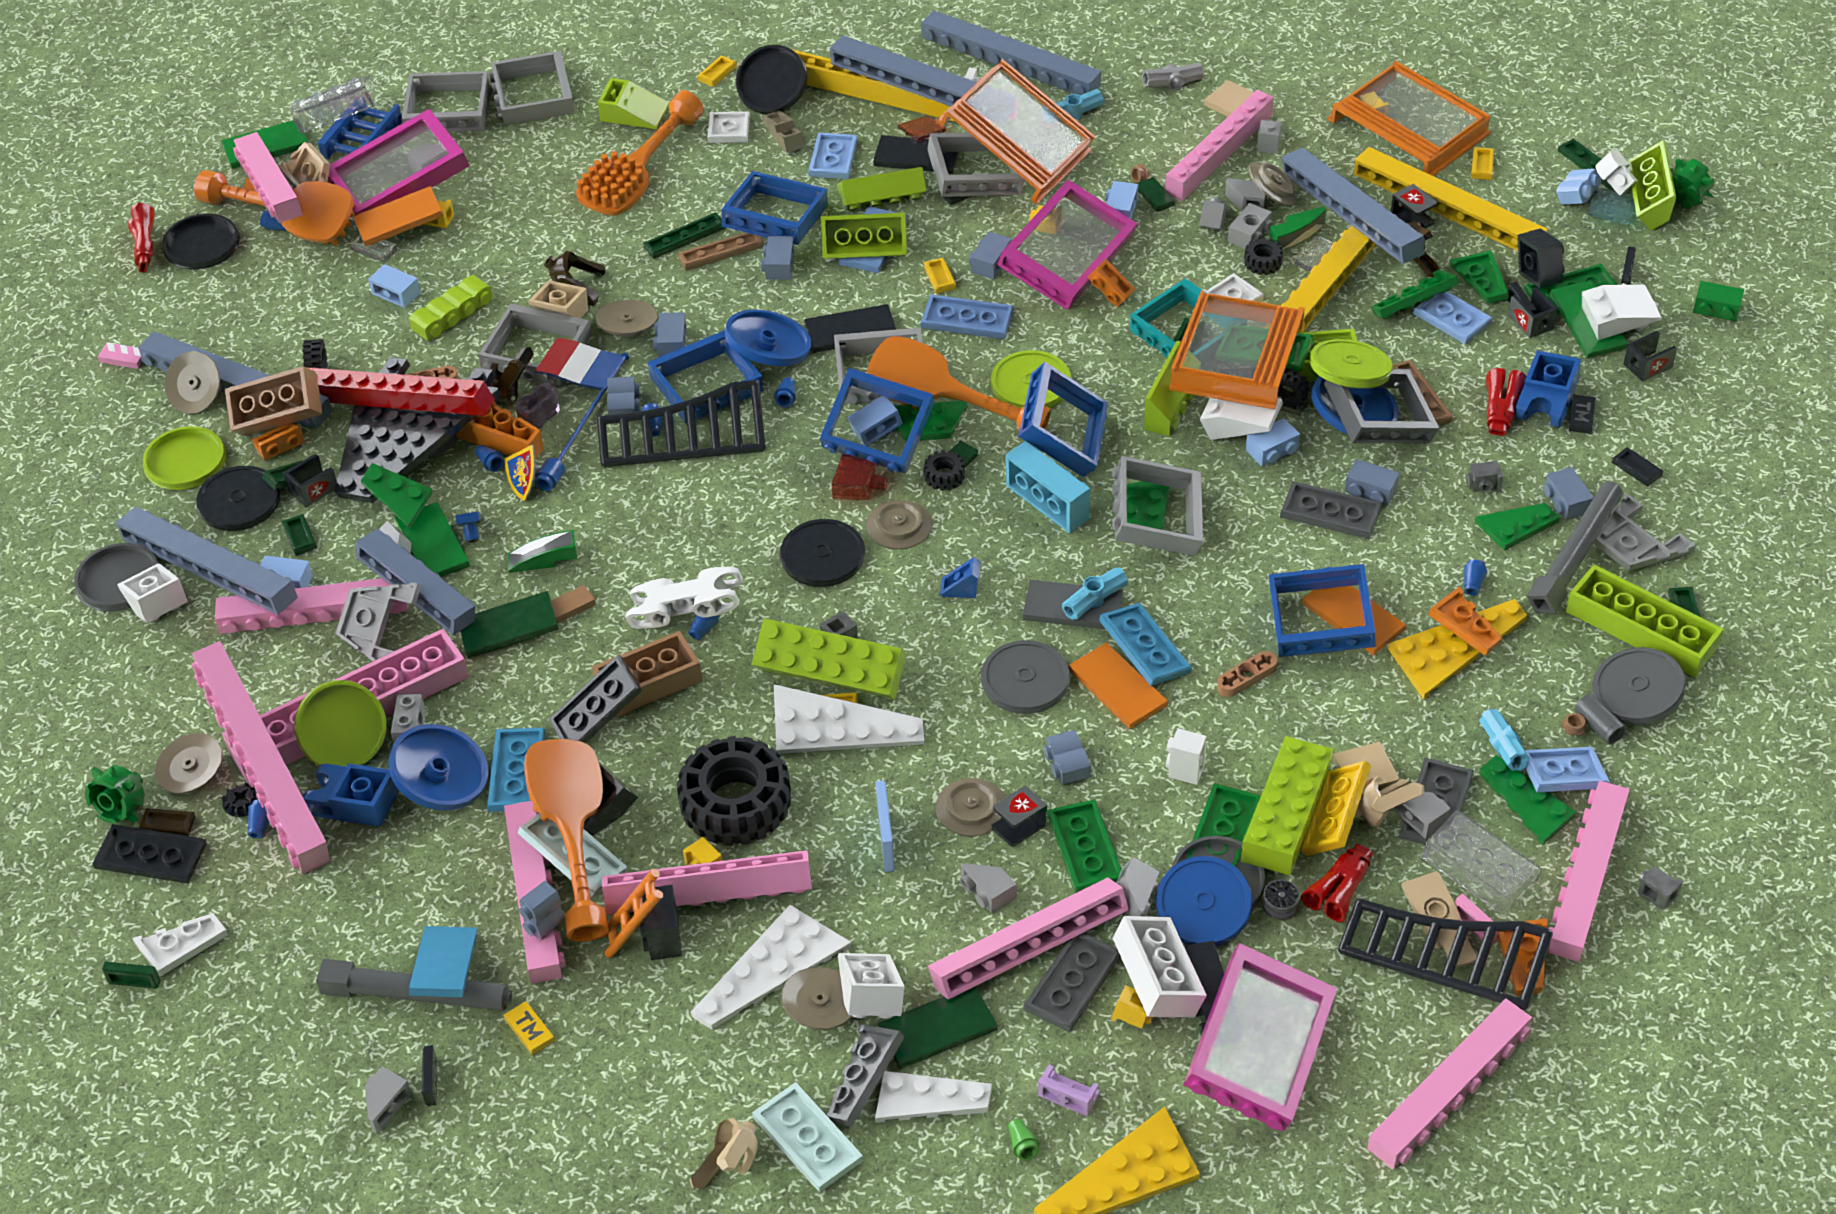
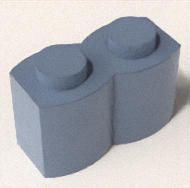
(622, 395)
(1068, 757)
(541, 910)

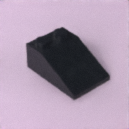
(614, 803)

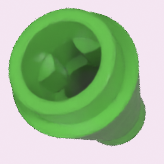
(1023, 1141)

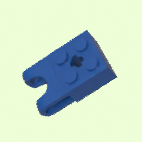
(1549, 387)
(352, 794)

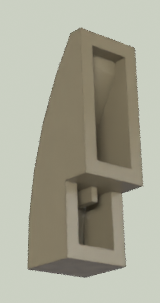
(784, 131)

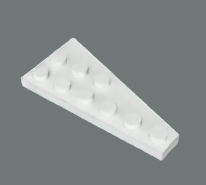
(824, 723)
(783, 949)

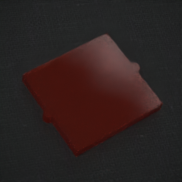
(921, 127)

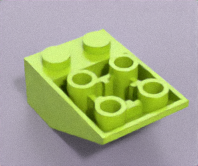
(630, 105)

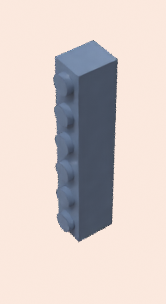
(398, 566)

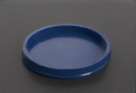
(1205, 900)

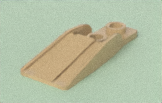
(1431, 898)

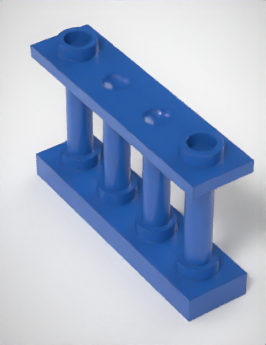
(342, 129)

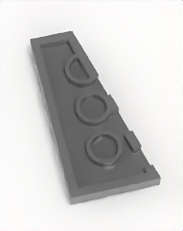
(868, 1063)

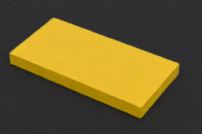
(1336, 808)

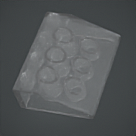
(333, 103)

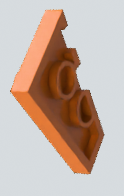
(1462, 619)
(1524, 957)

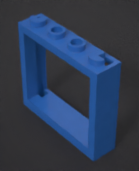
(763, 225)
(692, 355)
(1049, 378)
(888, 389)
(1323, 640)

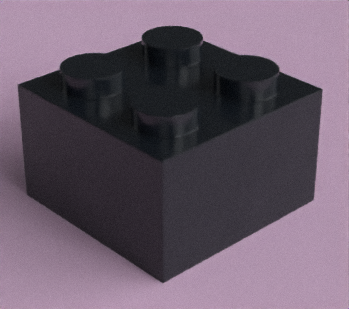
(1540, 258)
(661, 927)

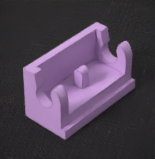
(1067, 1092)

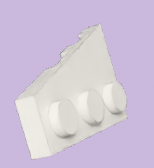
(175, 946)

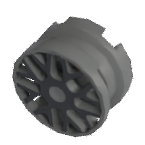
(1281, 899)

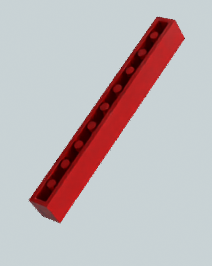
(404, 391)

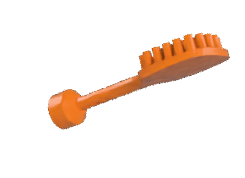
(622, 181)
(323, 205)
(927, 370)
(568, 789)

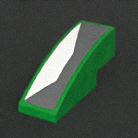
(1298, 227)
(543, 552)

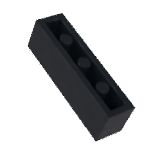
(1210, 973)

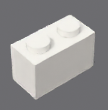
(1186, 756)

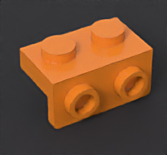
(1111, 283)
(278, 440)

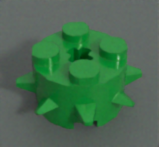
(1691, 182)
(115, 793)

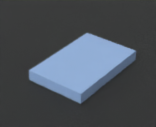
(833, 155)
(1453, 316)
(1565, 769)
(885, 826)

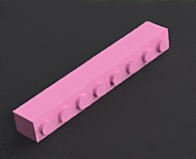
(1219, 145)
(267, 178)
(312, 605)
(529, 870)
(1588, 870)
(718, 880)
(1028, 938)
(1449, 1084)

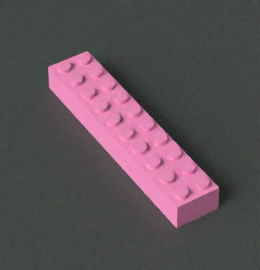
(414, 669)
(260, 758)

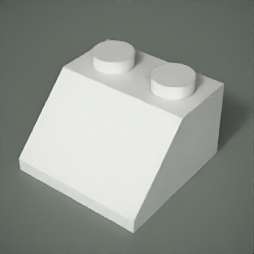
(153, 593)

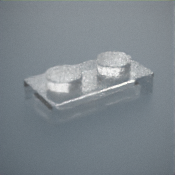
(380, 251)
(1312, 253)

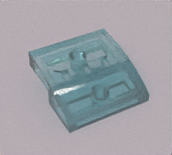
(1612, 206)

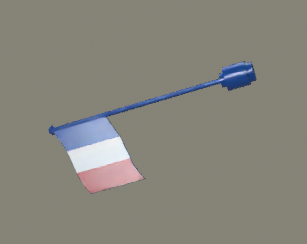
(583, 367)

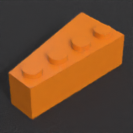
(502, 432)

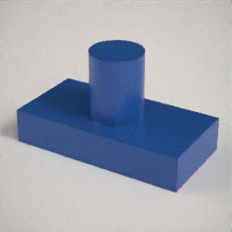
(469, 524)

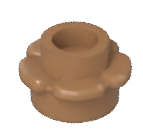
(1139, 173)
(1578, 722)

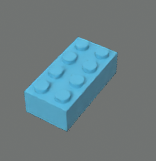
(1047, 486)

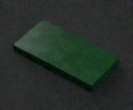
(509, 624)
(940, 1026)

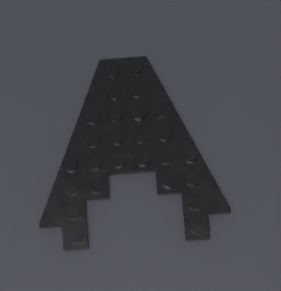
(396, 437)

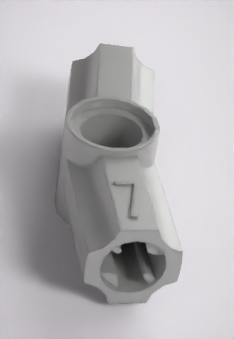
(1172, 76)

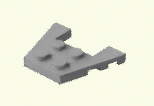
(1632, 545)
(367, 614)

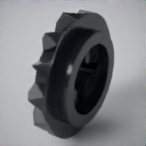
(239, 808)

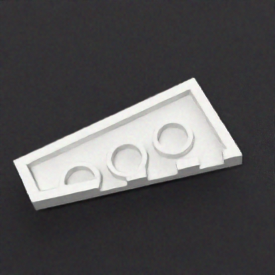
(928, 1096)

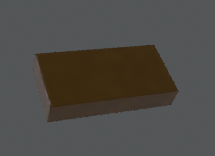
(168, 821)

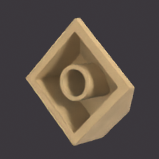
(561, 299)

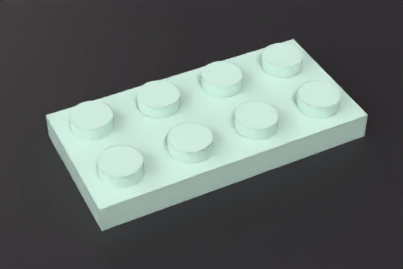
(549, 842)
(807, 1137)

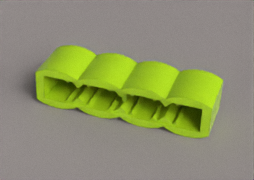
(450, 307)

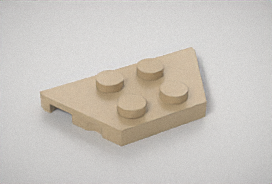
(306, 165)

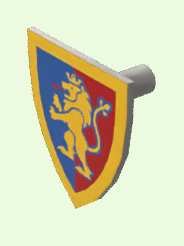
(521, 471)

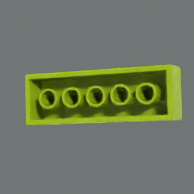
(1643, 619)
(829, 658)
(1286, 805)

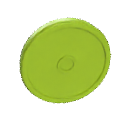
(1351, 363)
(1013, 374)
(184, 458)
(340, 724)

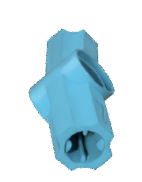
(1078, 104)
(1094, 592)
(1504, 739)

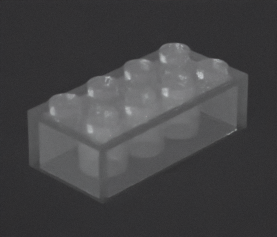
(1481, 863)

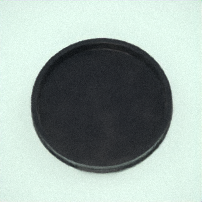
(771, 79)
(200, 241)
(236, 499)
(822, 552)

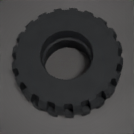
(737, 818)

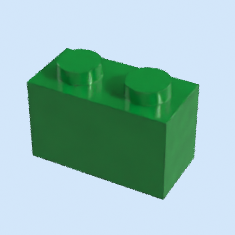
(1718, 300)

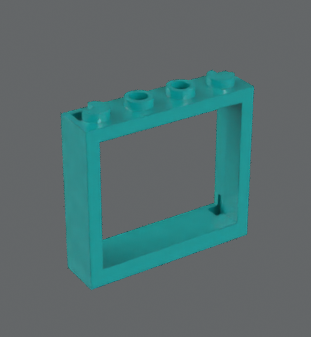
(1141, 318)

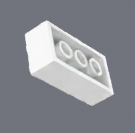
(1159, 966)

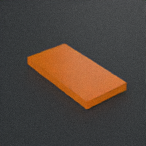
(398, 216)
(1343, 609)
(1118, 685)

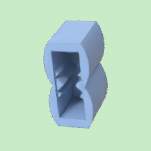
(1578, 186)

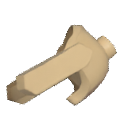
(1376, 804)
(730, 1144)

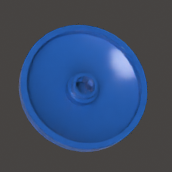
(767, 337)
(1373, 404)
(438, 767)

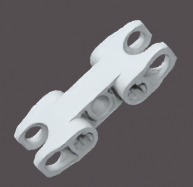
(673, 599)

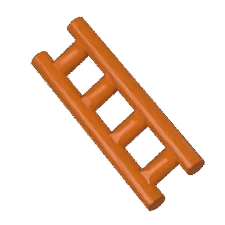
(640, 910)

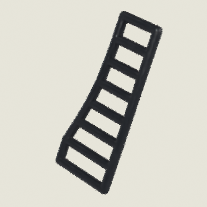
(689, 405)
(1462, 927)

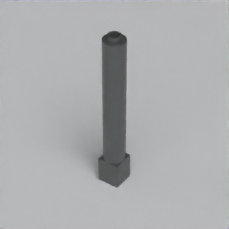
(1550, 590)
(345, 979)

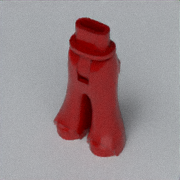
(141, 228)
(1502, 411)
(1346, 872)

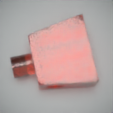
(856, 479)

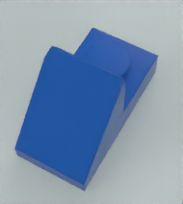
(962, 580)

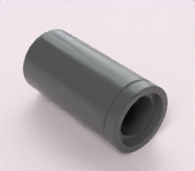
(1600, 719)

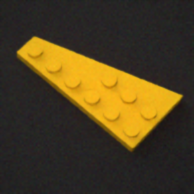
(1438, 653)
(1134, 1169)

